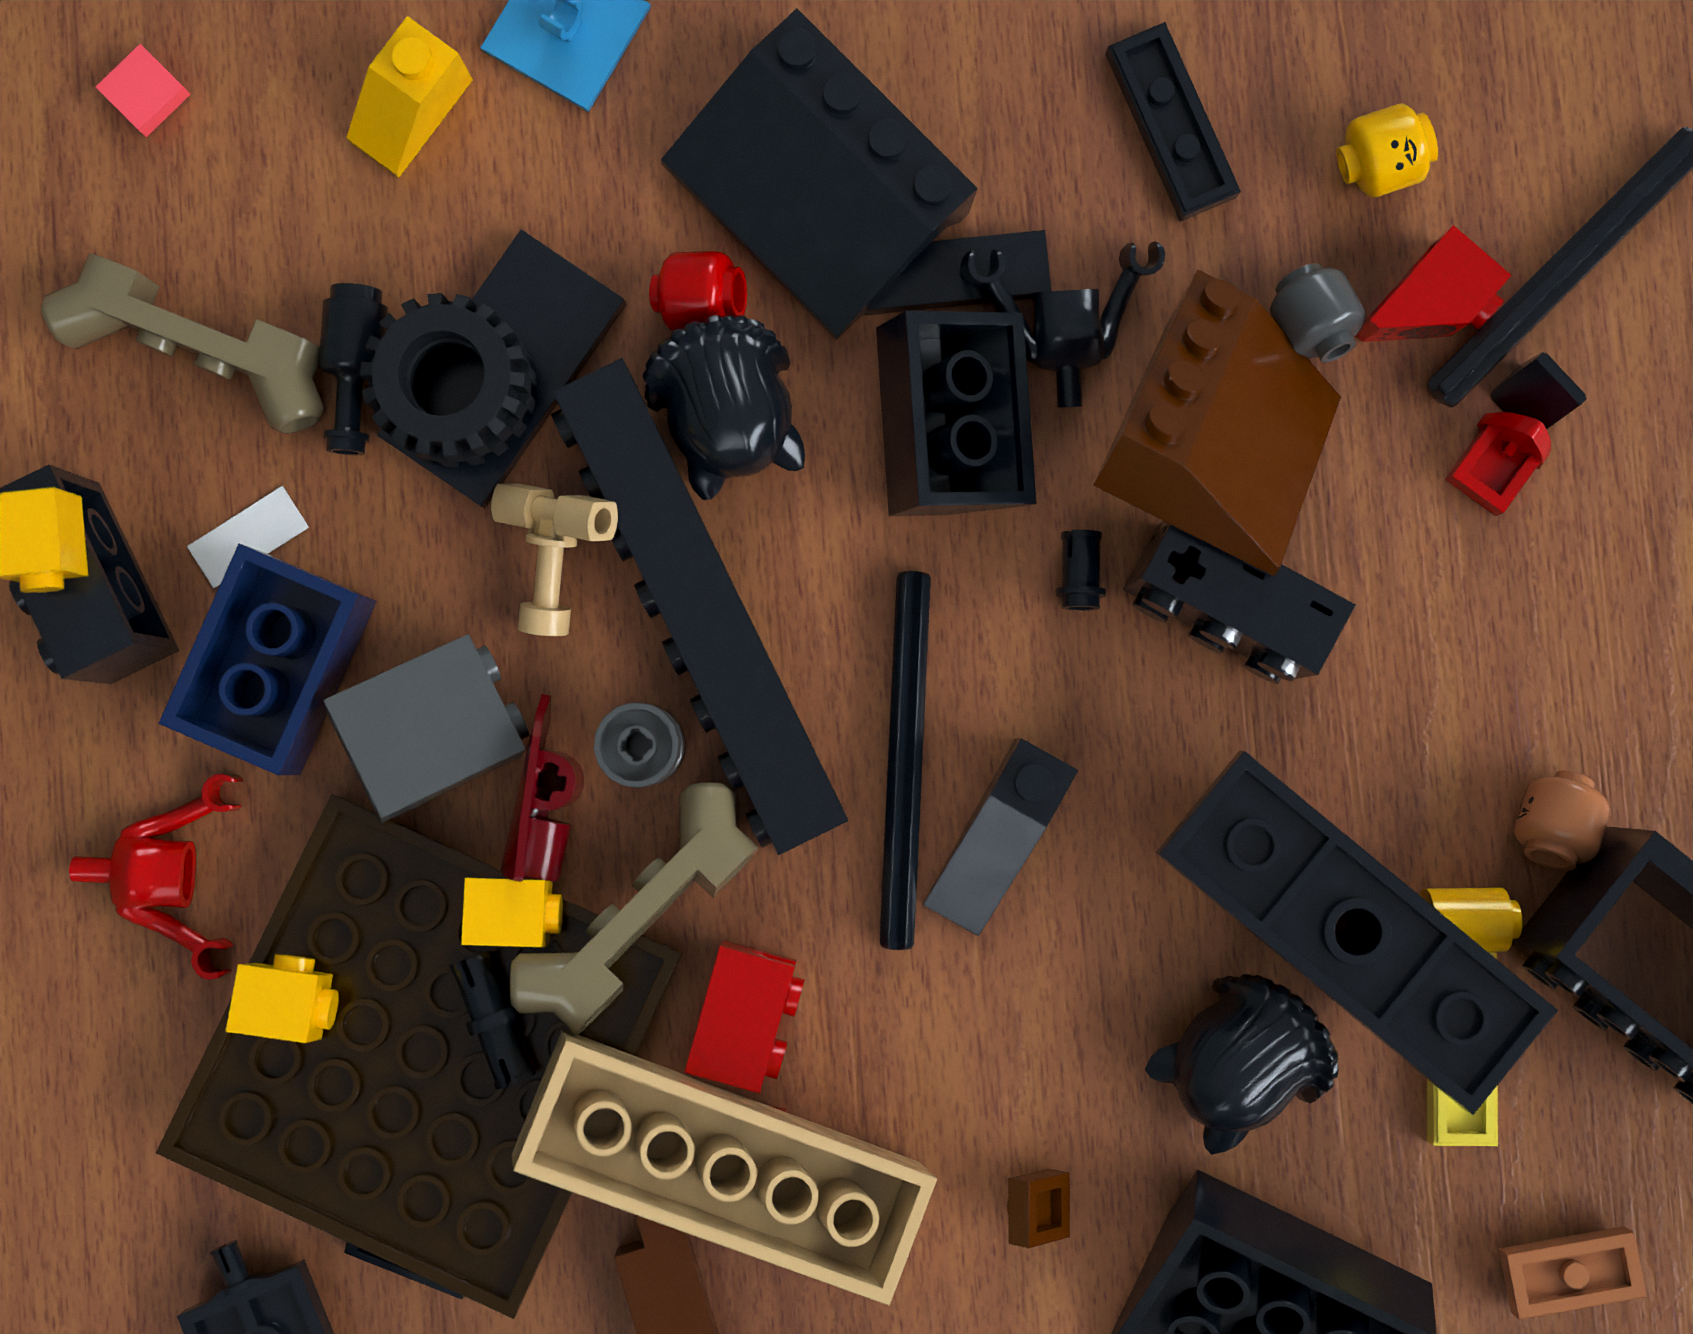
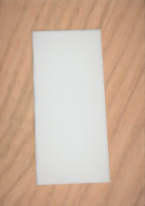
(260, 526)

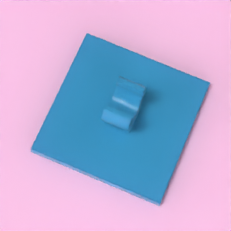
(566, 42)

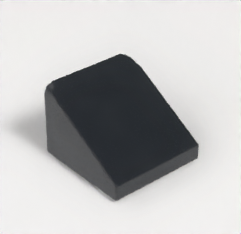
(1539, 391)

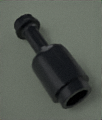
(346, 326)

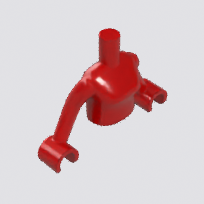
(160, 873)

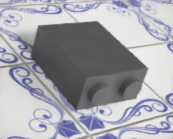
(427, 726)

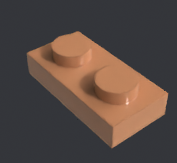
(1572, 1272)

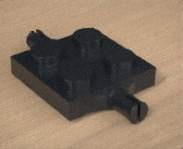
(258, 1302)

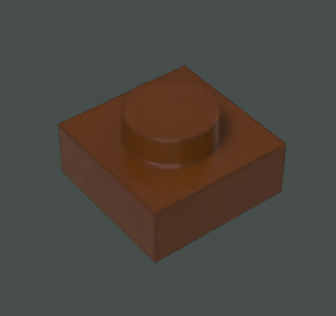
(1038, 1208)

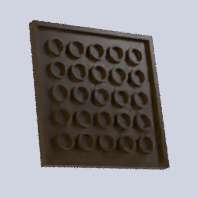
(394, 1114)

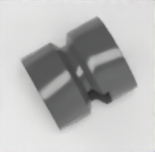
(639, 745)

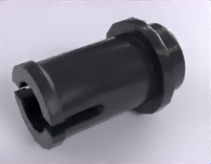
(1081, 570)

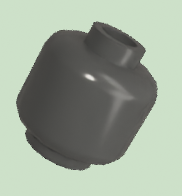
(1318, 312)

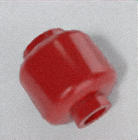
(697, 287)

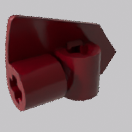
(534, 841)

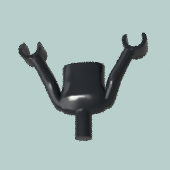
(1067, 322)

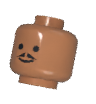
(1562, 820)

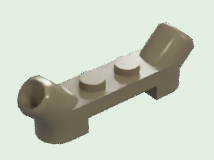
(118, 298)
(580, 983)

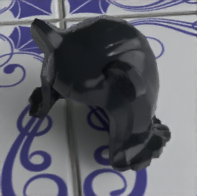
(725, 400)
(1247, 1059)

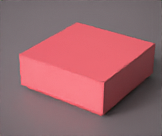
(143, 90)

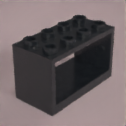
(1574, 913)

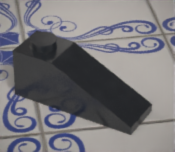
(1000, 835)

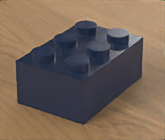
(267, 662)

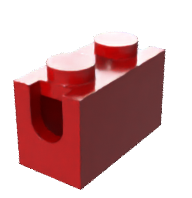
(742, 1017)

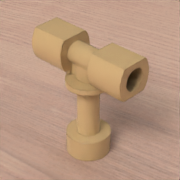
(551, 526)

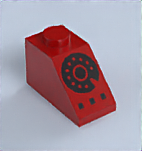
(1440, 293)

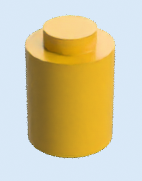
(1481, 913)

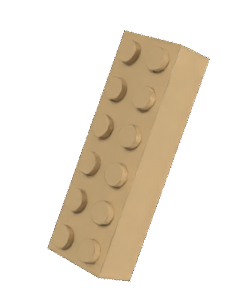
(723, 1167)

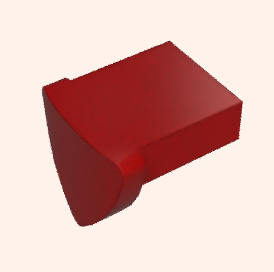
(1500, 459)

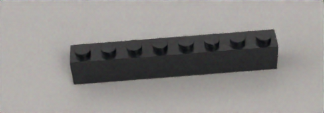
(700, 608)

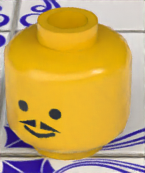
(1387, 150)

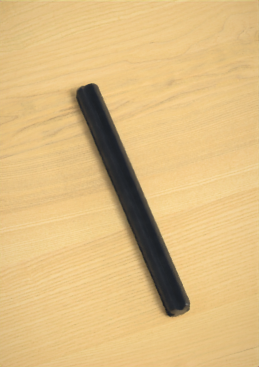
(1564, 270)
(905, 760)

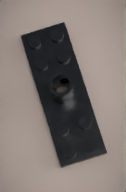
(1400, 959)

